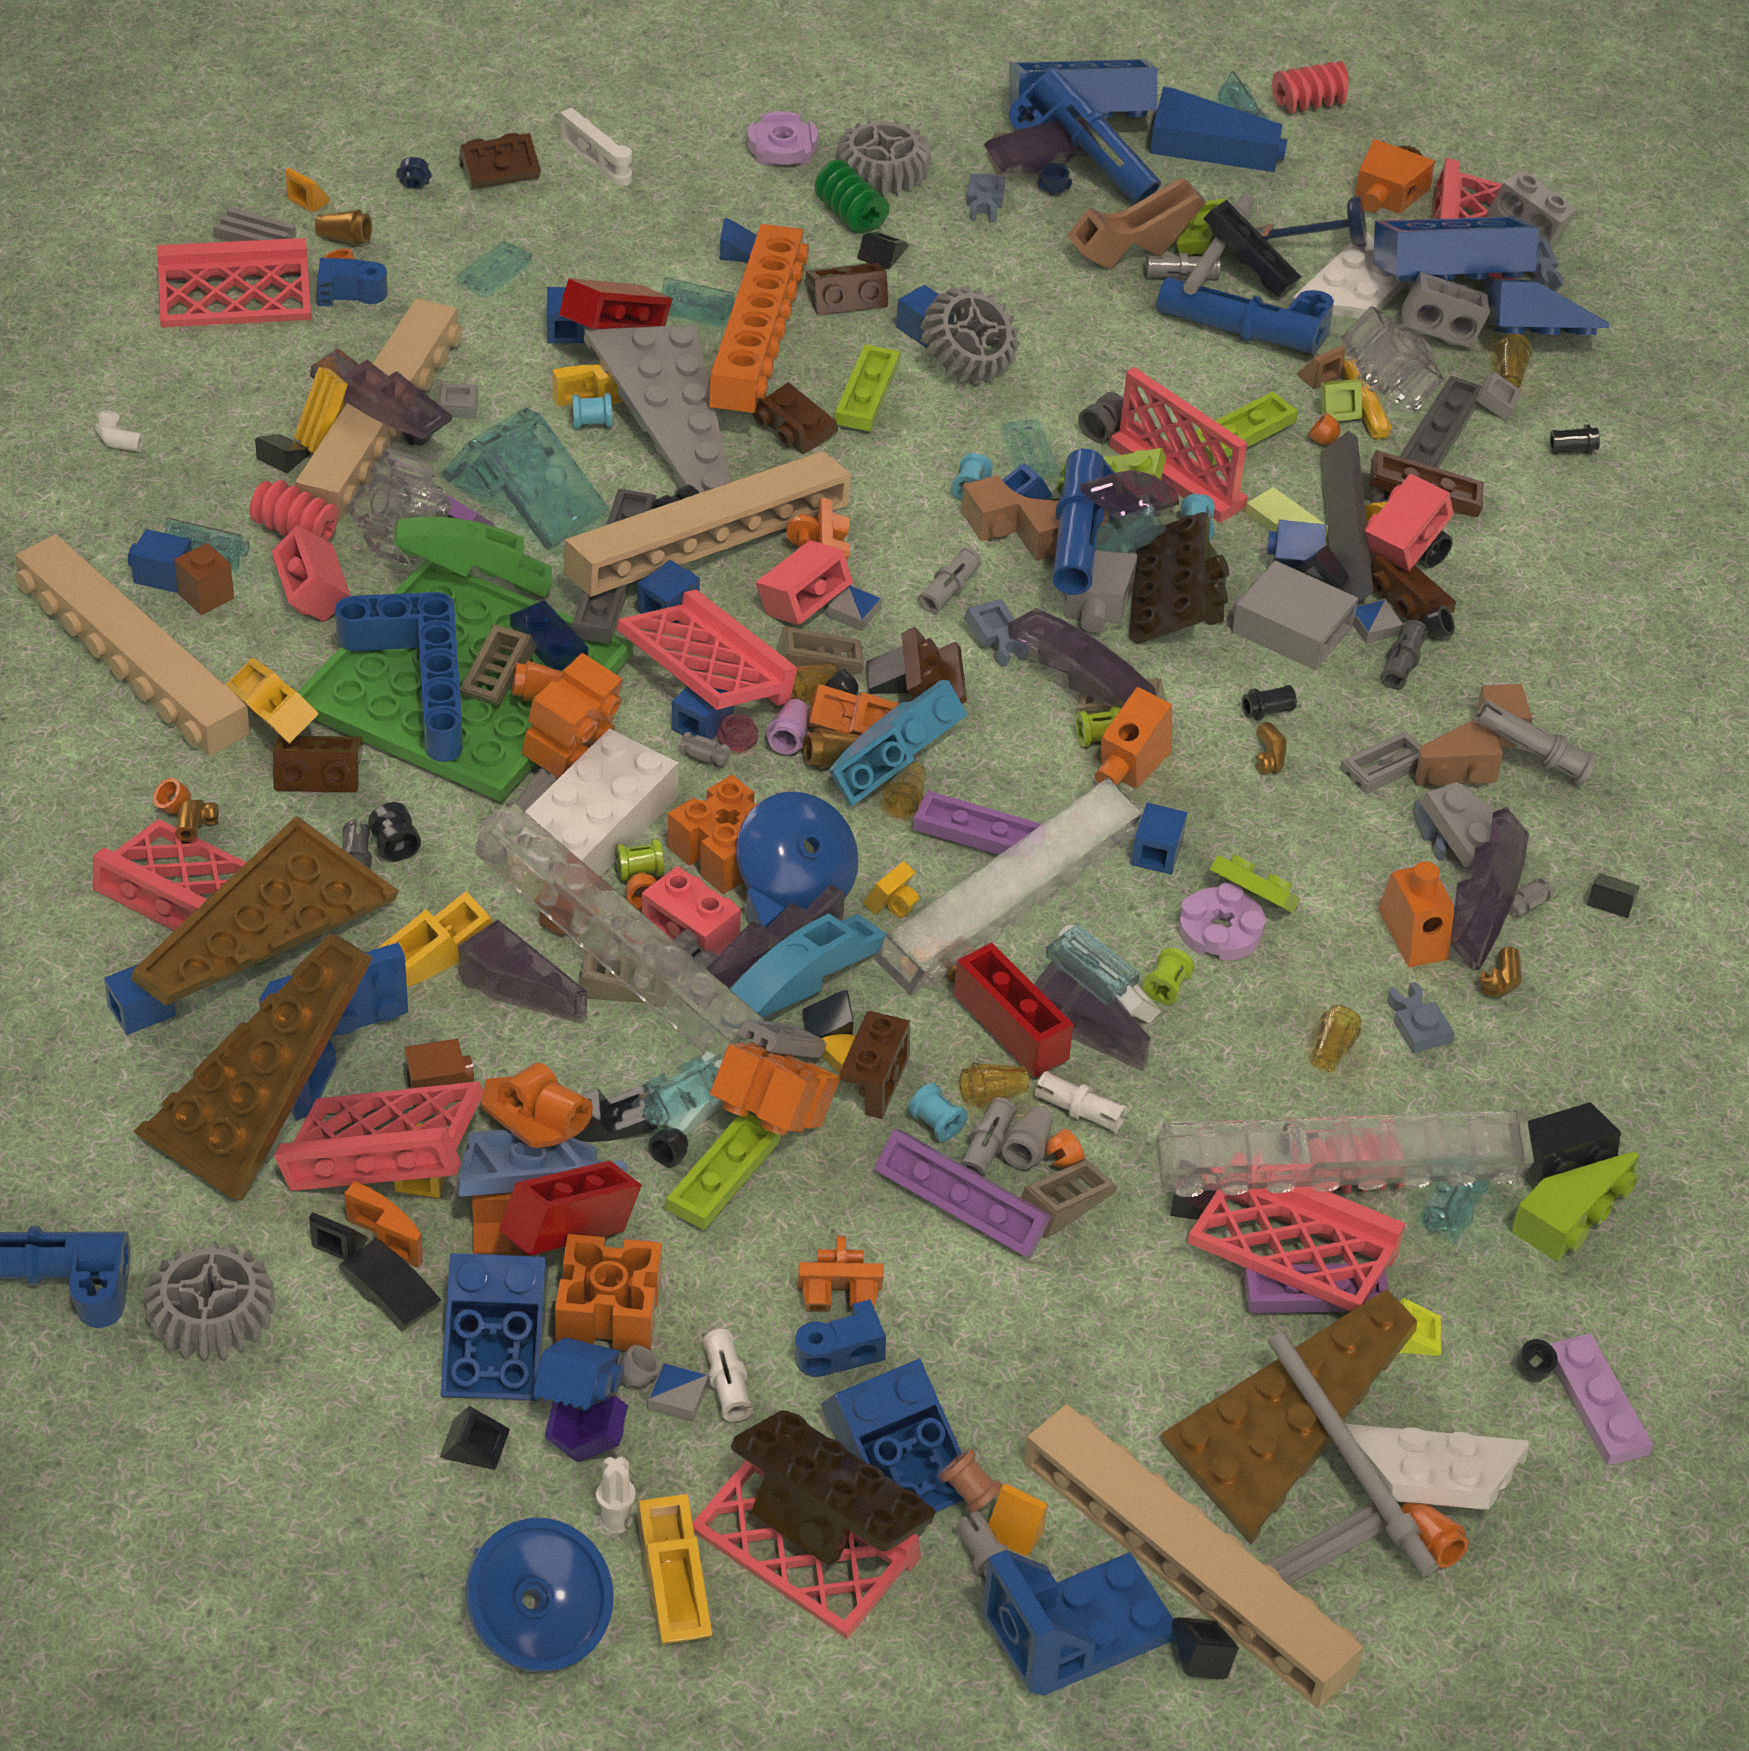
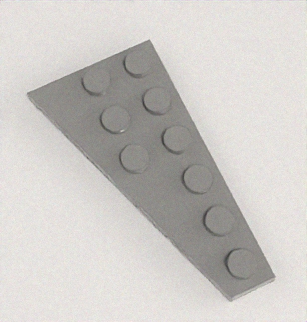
(668, 393)

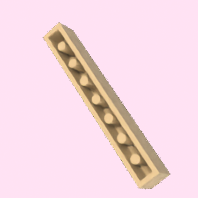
(357, 440)
(704, 523)
(132, 645)
(1194, 1555)

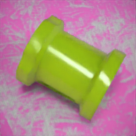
(1093, 726)
(639, 859)
(1168, 975)

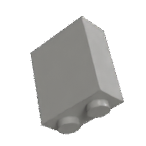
(1294, 615)

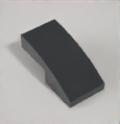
(615, 1117)
(391, 1282)

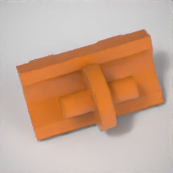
(823, 528)
(839, 1271)

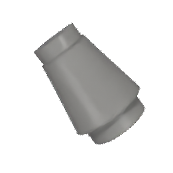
(1028, 1138)

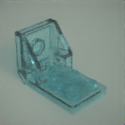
(534, 473)

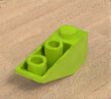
(1566, 1204)

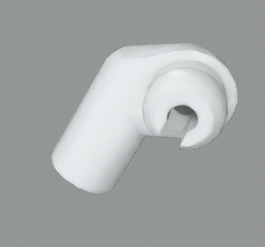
(114, 436)

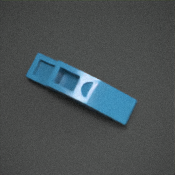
(894, 740)
(801, 960)

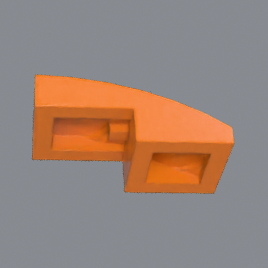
(845, 711)
(380, 1215)

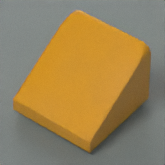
(304, 191)
(1018, 1519)

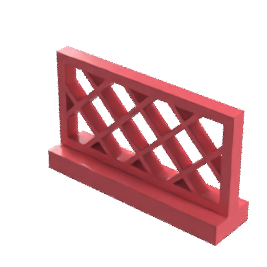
(1452, 197)
(233, 262)
(1180, 469)
(716, 637)
(145, 887)
(383, 1153)
(1308, 1213)
(900, 1558)

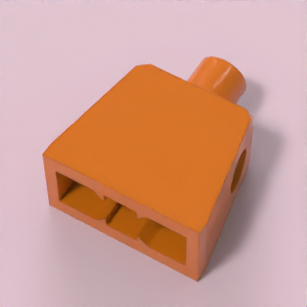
(1393, 177)
(1136, 740)
(1416, 902)

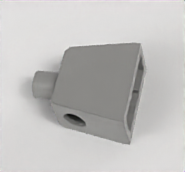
(1108, 593)

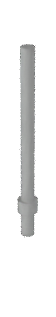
(1215, 249)
(1401, 1526)

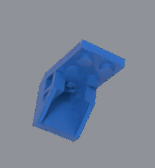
(377, 998)
(1074, 1625)

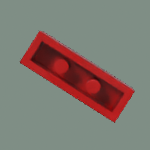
(613, 304)
(1013, 1009)
(574, 1201)

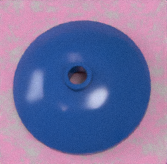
(774, 855)
(568, 1588)

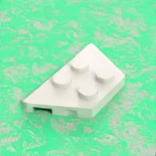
(1355, 282)
(1440, 1466)

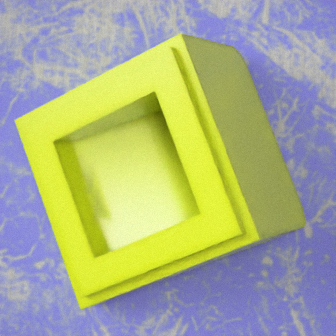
(1428, 1331)

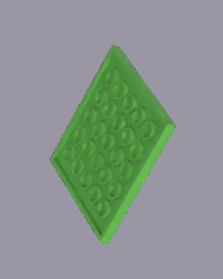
(381, 690)

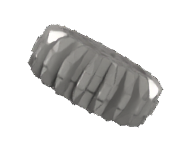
(886, 155)
(963, 344)
(209, 1301)

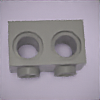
(1534, 206)
(1449, 303)

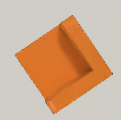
(487, 1217)

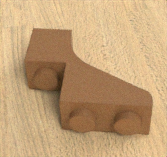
(1149, 223)
(997, 511)
(1471, 750)

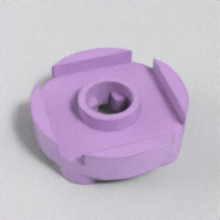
(797, 142)
(1222, 903)

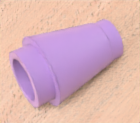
(788, 727)

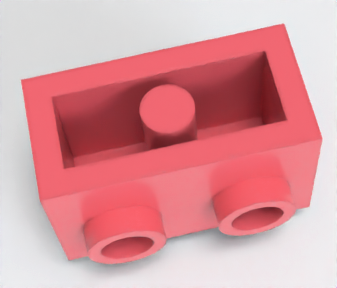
(1409, 522)
(310, 573)
(804, 582)
(684, 903)

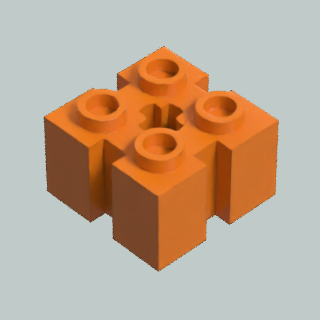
(571, 714)
(709, 831)
(774, 1087)
(609, 1291)

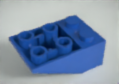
(1533, 305)
(494, 1326)
(899, 1429)

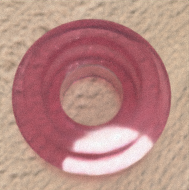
(737, 732)

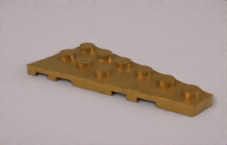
(274, 902)
(249, 1083)
(1263, 1433)

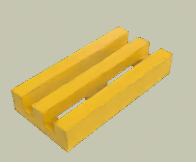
(320, 408)

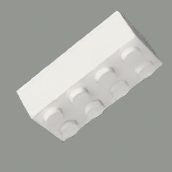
(607, 798)

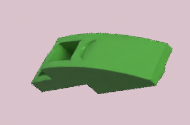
(461, 543)

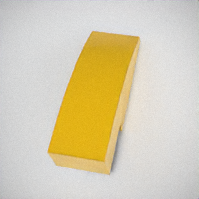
(272, 699)
(433, 941)
(674, 1569)

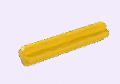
(1372, 410)

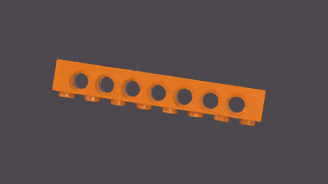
(758, 319)

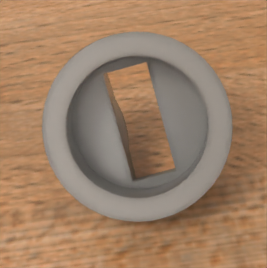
(639, 1366)

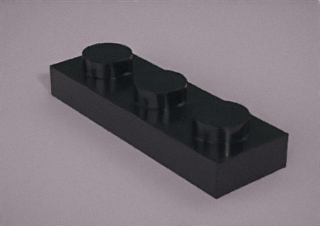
(1252, 248)

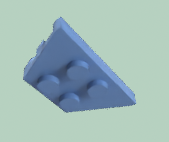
(501, 1159)

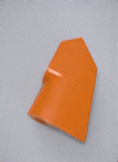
(536, 1106)

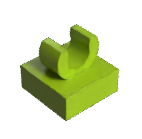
(1342, 399)

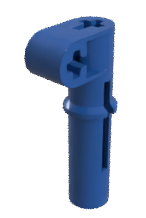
(1063, 103)
(1299, 327)
(1078, 523)
(75, 1257)

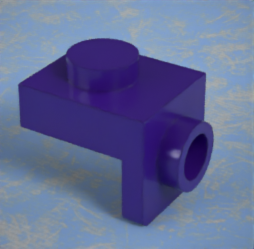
(589, 1431)

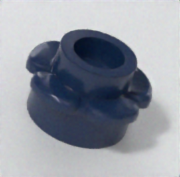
(413, 172)
(1054, 178)

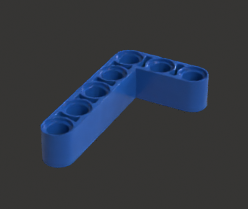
(414, 622)

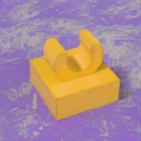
(894, 892)

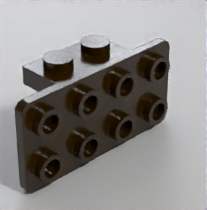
(1178, 581)
(822, 1491)

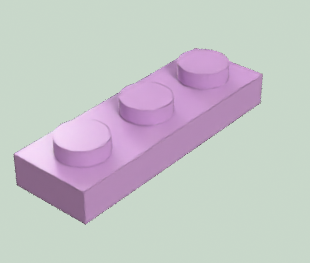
(1600, 1400)

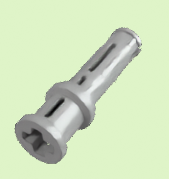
(1552, 750)

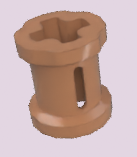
(970, 1481)

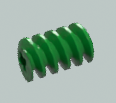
(851, 197)

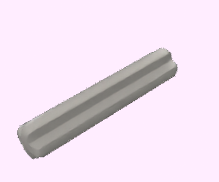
(1329, 1544)

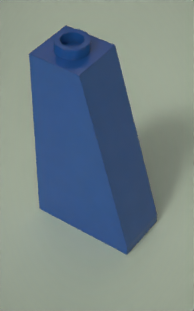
(1215, 133)

